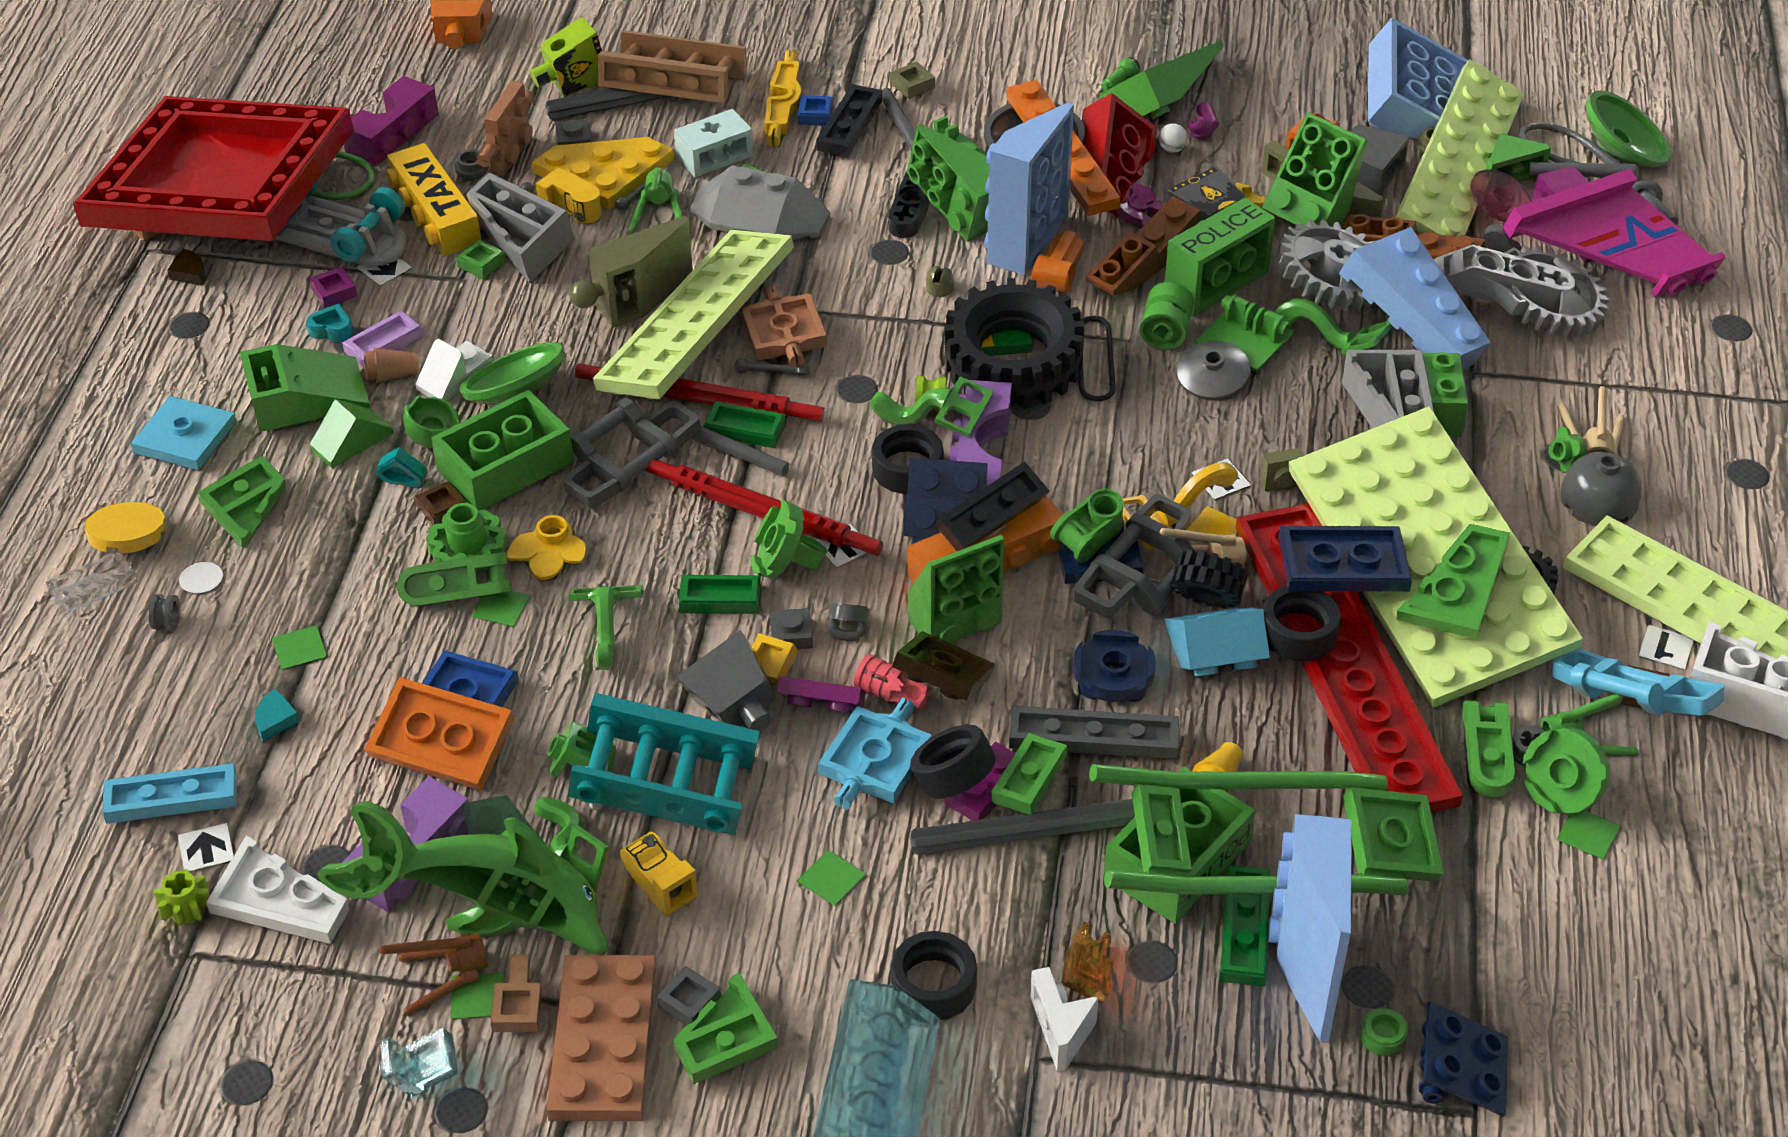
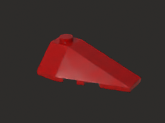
(1118, 142)

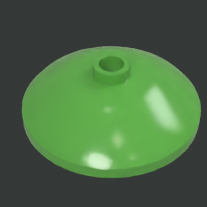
(1626, 130)
(514, 374)

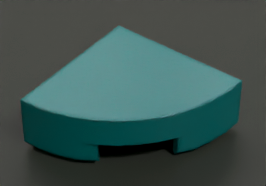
(274, 715)

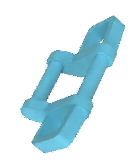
(1654, 692)

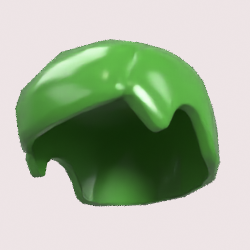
(428, 418)

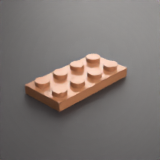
(602, 1038)

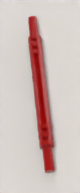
(709, 393)
(759, 505)

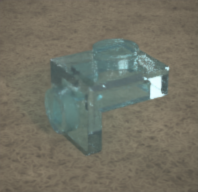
(419, 1063)

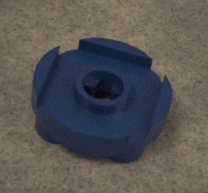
(1108, 684)

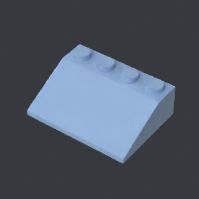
(1409, 79)
(1028, 188)
(1313, 914)

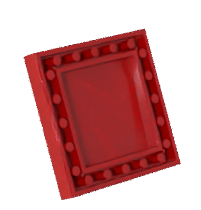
(215, 168)

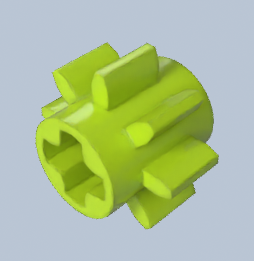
(182, 897)

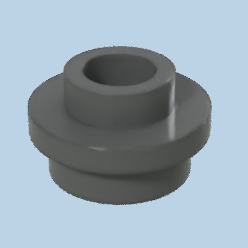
(467, 166)

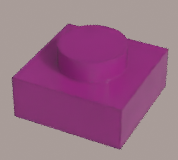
(333, 287)

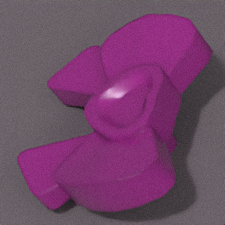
(1140, 200)

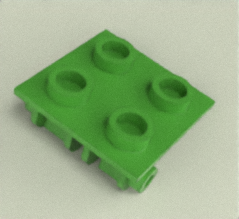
(1252, 330)

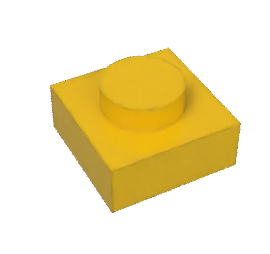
(774, 655)

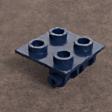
(1463, 1060)

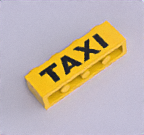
(433, 199)

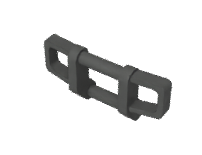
(644, 429)
(1129, 580)

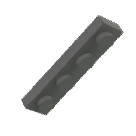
(1098, 731)

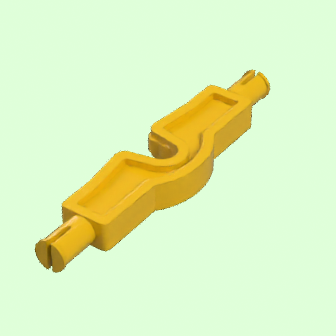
(784, 98)

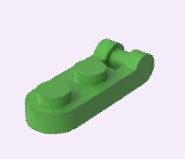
(453, 580)
(1489, 747)

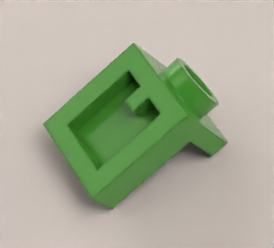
(575, 748)

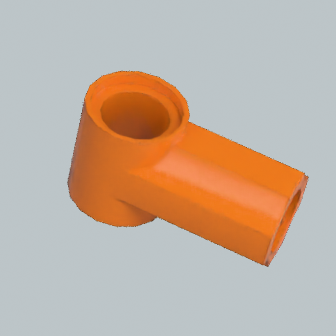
(1059, 262)

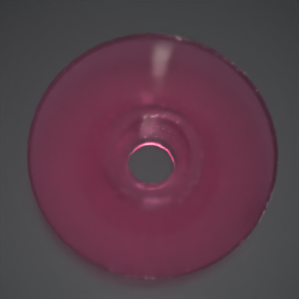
(1498, 193)

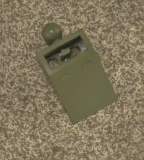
(636, 272)

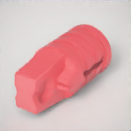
(897, 685)

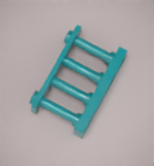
(670, 731)

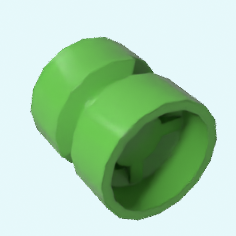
(1166, 316)

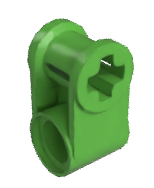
(1085, 527)

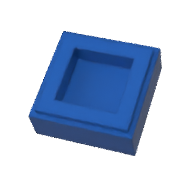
(815, 110)

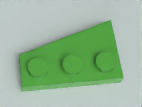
(1461, 585)

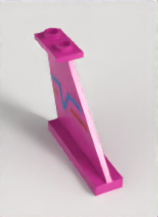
(1619, 229)

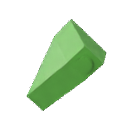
(1165, 83)

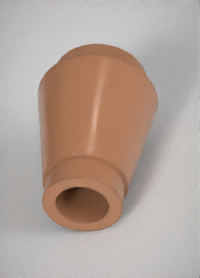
(389, 365)

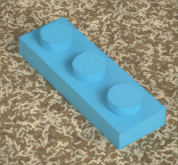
(170, 793)

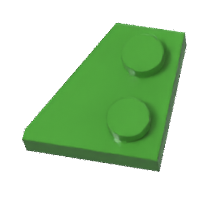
(244, 498)
(725, 1034)

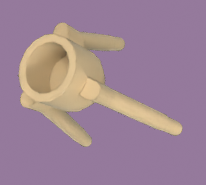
(1597, 438)
(1224, 545)

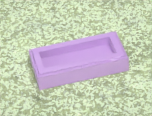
(391, 333)

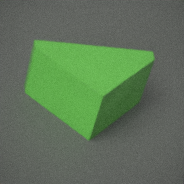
(1514, 156)
(347, 432)

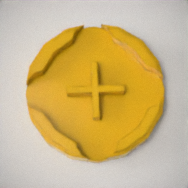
(125, 527)

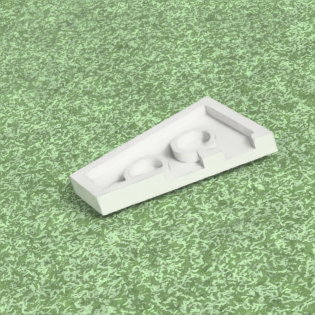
(273, 895)

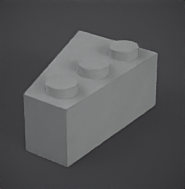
(520, 224)

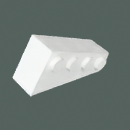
(1752, 680)

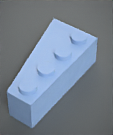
(1416, 296)

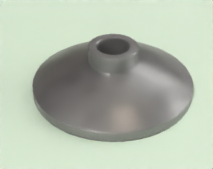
(1213, 370)

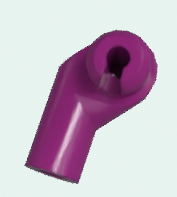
(1205, 123)

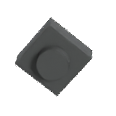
(573, 132)
(792, 626)
(687, 995)

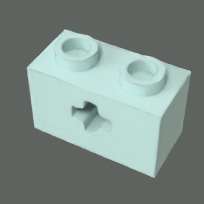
(713, 142)

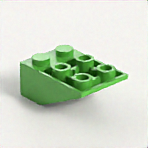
(1317, 174)
(952, 179)
(299, 384)
(959, 592)

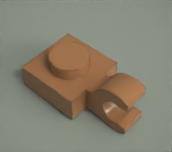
(517, 1003)

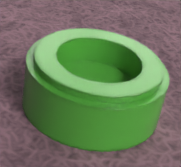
(1384, 1031)

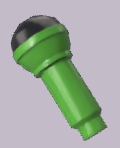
(1127, 68)

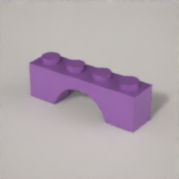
(991, 425)

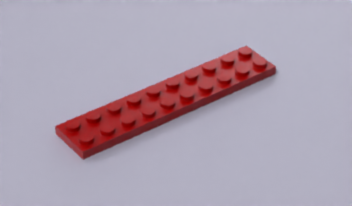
(1357, 678)

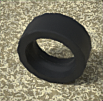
(902, 439)
(1301, 645)
(953, 761)
(939, 947)

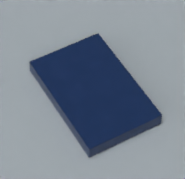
(1344, 558)

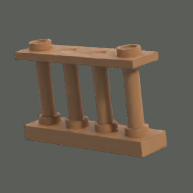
(672, 66)

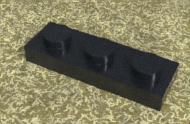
(849, 120)
(992, 507)

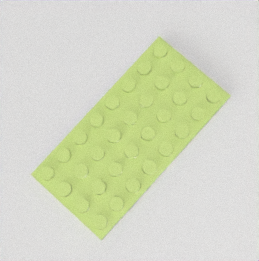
(1419, 481)

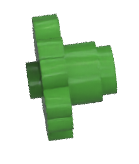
(466, 534)

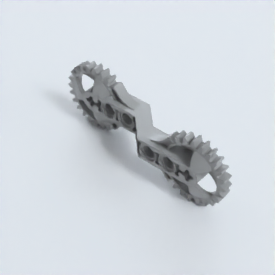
(1520, 281)

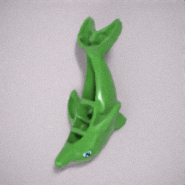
(506, 876)

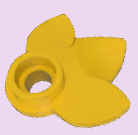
(548, 547)

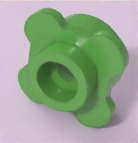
(1567, 448)

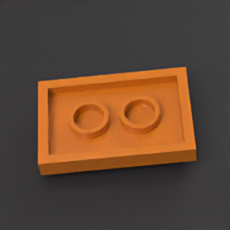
(440, 733)

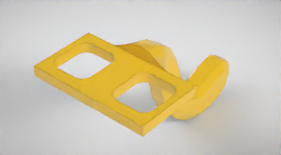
(1217, 474)

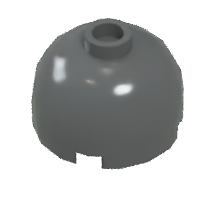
(1600, 487)

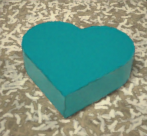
(330, 324)
(401, 468)

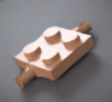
(507, 129)
(783, 326)

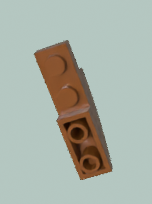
(1378, 228)
(1143, 253)

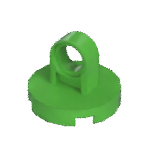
(783, 542)
(1566, 770)

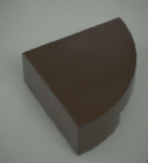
(187, 268)

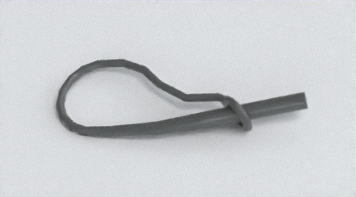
(1640, 186)

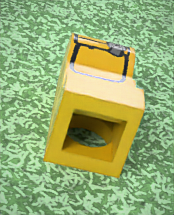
(571, 193)
(660, 872)

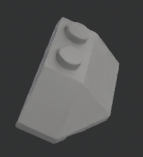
(760, 203)

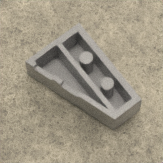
(1386, 383)

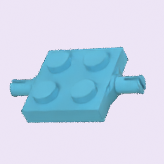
(873, 754)

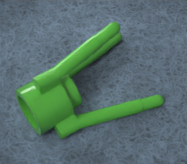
(657, 190)
(1573, 720)

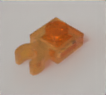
(1085, 965)

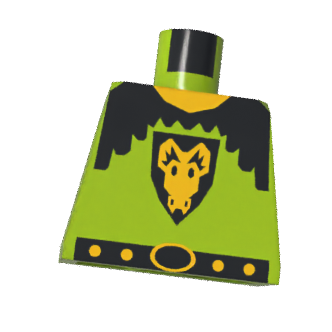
(570, 59)

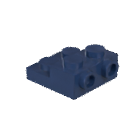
(936, 489)

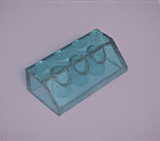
(878, 1064)

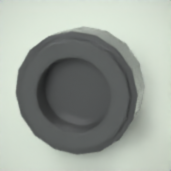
(847, 612)

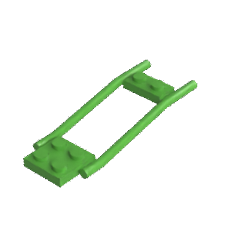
(1389, 830)

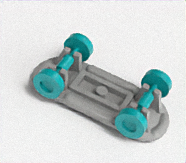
(347, 232)

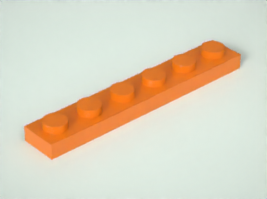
(1086, 178)

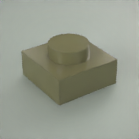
(912, 80)
(1275, 469)

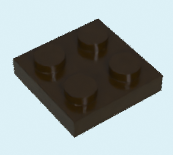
(943, 666)

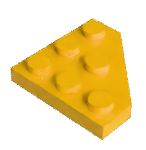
(611, 165)

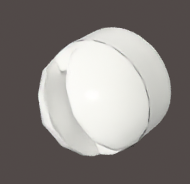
(1172, 138)

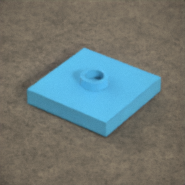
(183, 432)

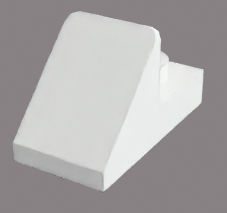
(449, 367)
(1062, 1022)

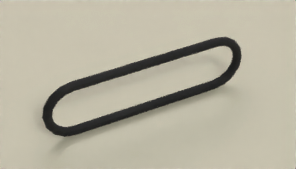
(1110, 361)

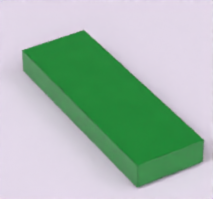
(1245, 933)

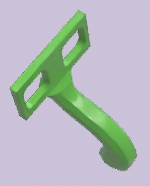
(1364, 338)
(944, 398)
(604, 598)
(567, 840)

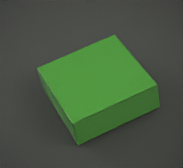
(481, 259)

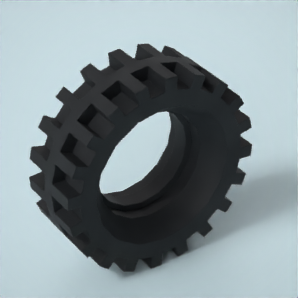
(1022, 308)

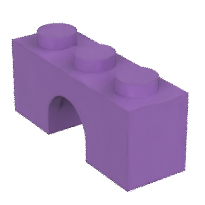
(428, 814)

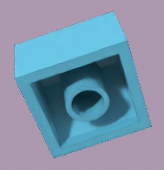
(1219, 639)

